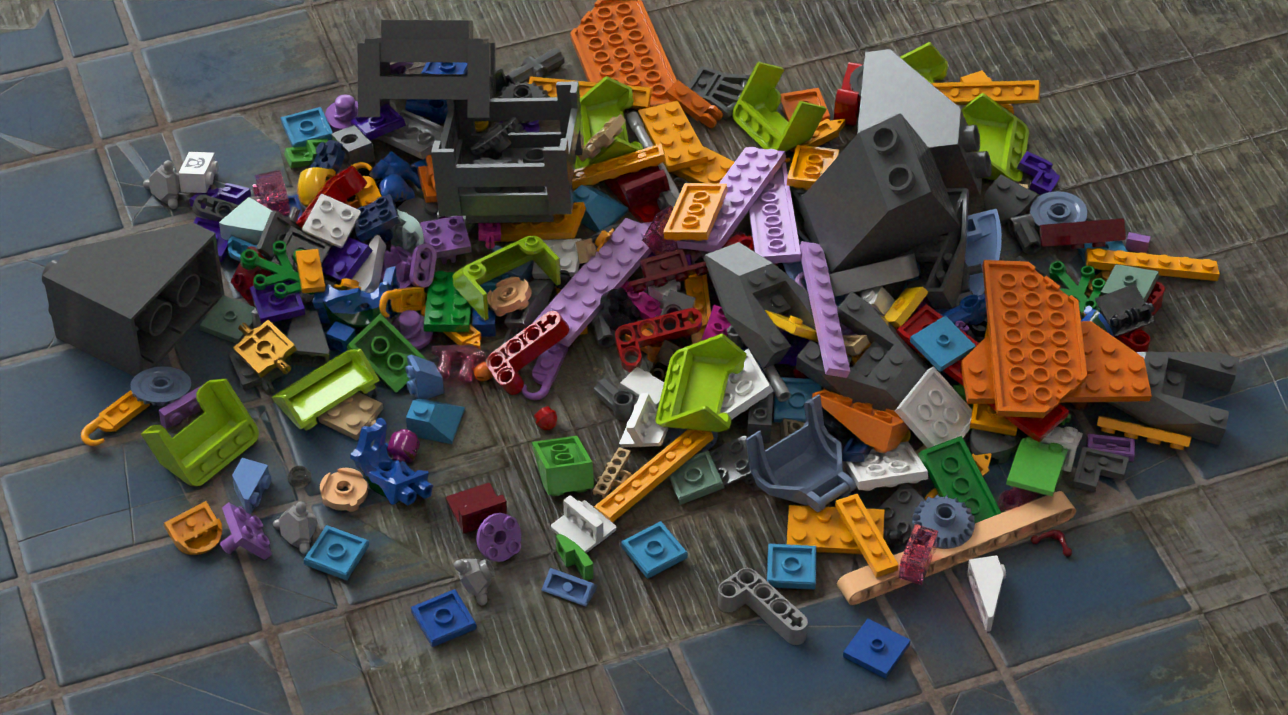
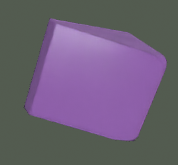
(1137, 242)

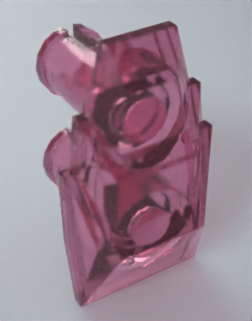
(465, 354)

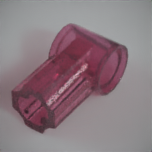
(1014, 498)

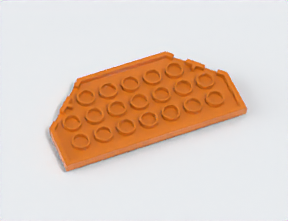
(622, 44)
(1031, 339)
(1112, 368)

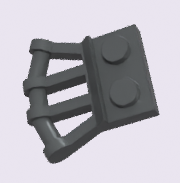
(709, 82)

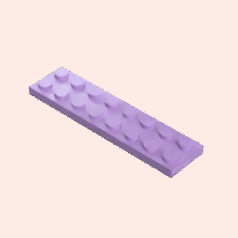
(745, 184)
(774, 222)
(605, 271)

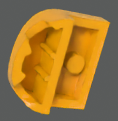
(195, 530)

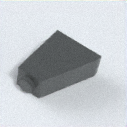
(309, 341)

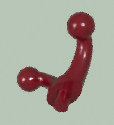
(1057, 535)

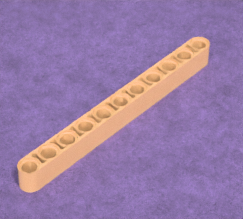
(987, 537)

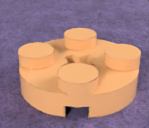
(509, 296)
(346, 500)

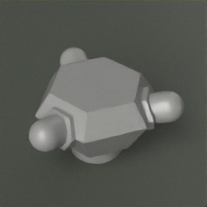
(164, 184)
(297, 526)
(475, 577)

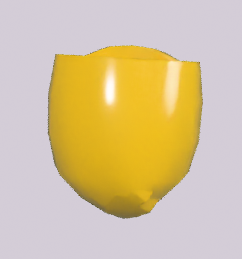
(311, 182)

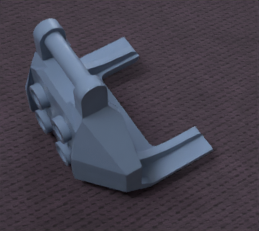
(802, 465)

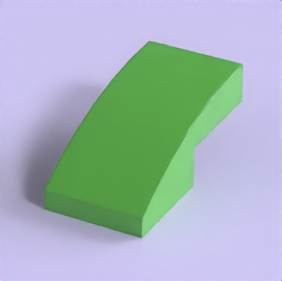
(304, 155)
(574, 554)

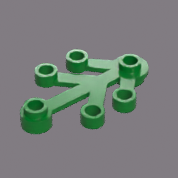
(1058, 272)
(282, 273)

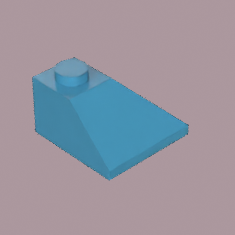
(600, 208)
(434, 420)

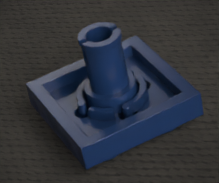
(377, 219)

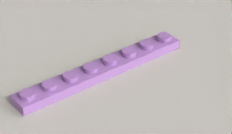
(824, 310)

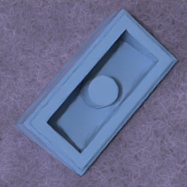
(569, 587)

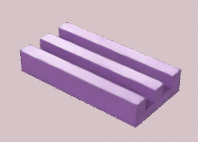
(1112, 445)

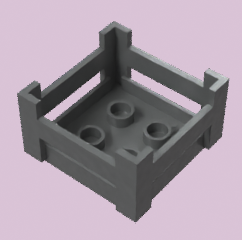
(426, 43)
(510, 192)

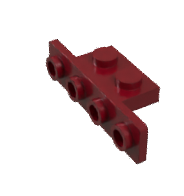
(1083, 232)
(665, 268)

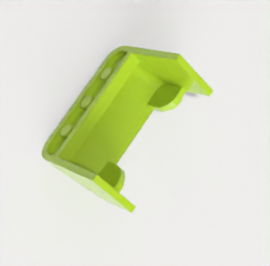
(758, 114)
(470, 277)

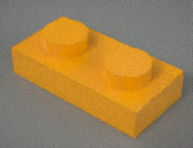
(310, 271)

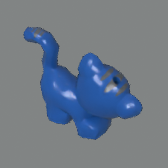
(393, 174)

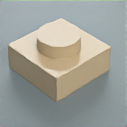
(585, 250)

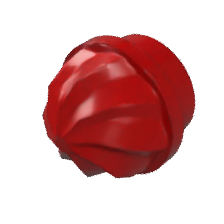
(546, 418)

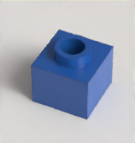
(485, 327)
(339, 337)

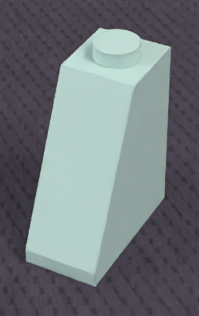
(245, 221)

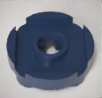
(329, 156)

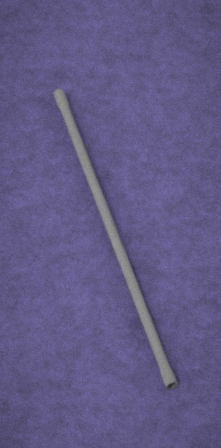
(637, 126)

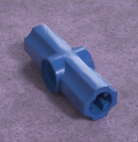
(433, 108)
(970, 311)

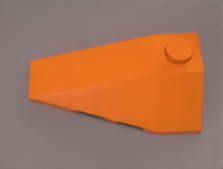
(874, 427)

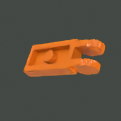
(694, 104)

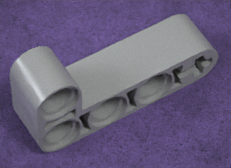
(874, 275)
(752, 589)

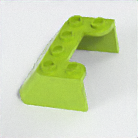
(209, 440)

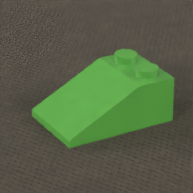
(385, 351)
(563, 465)
(1037, 466)

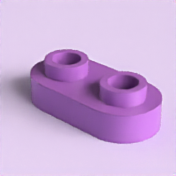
(424, 267)

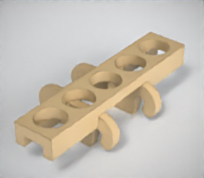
(617, 470)

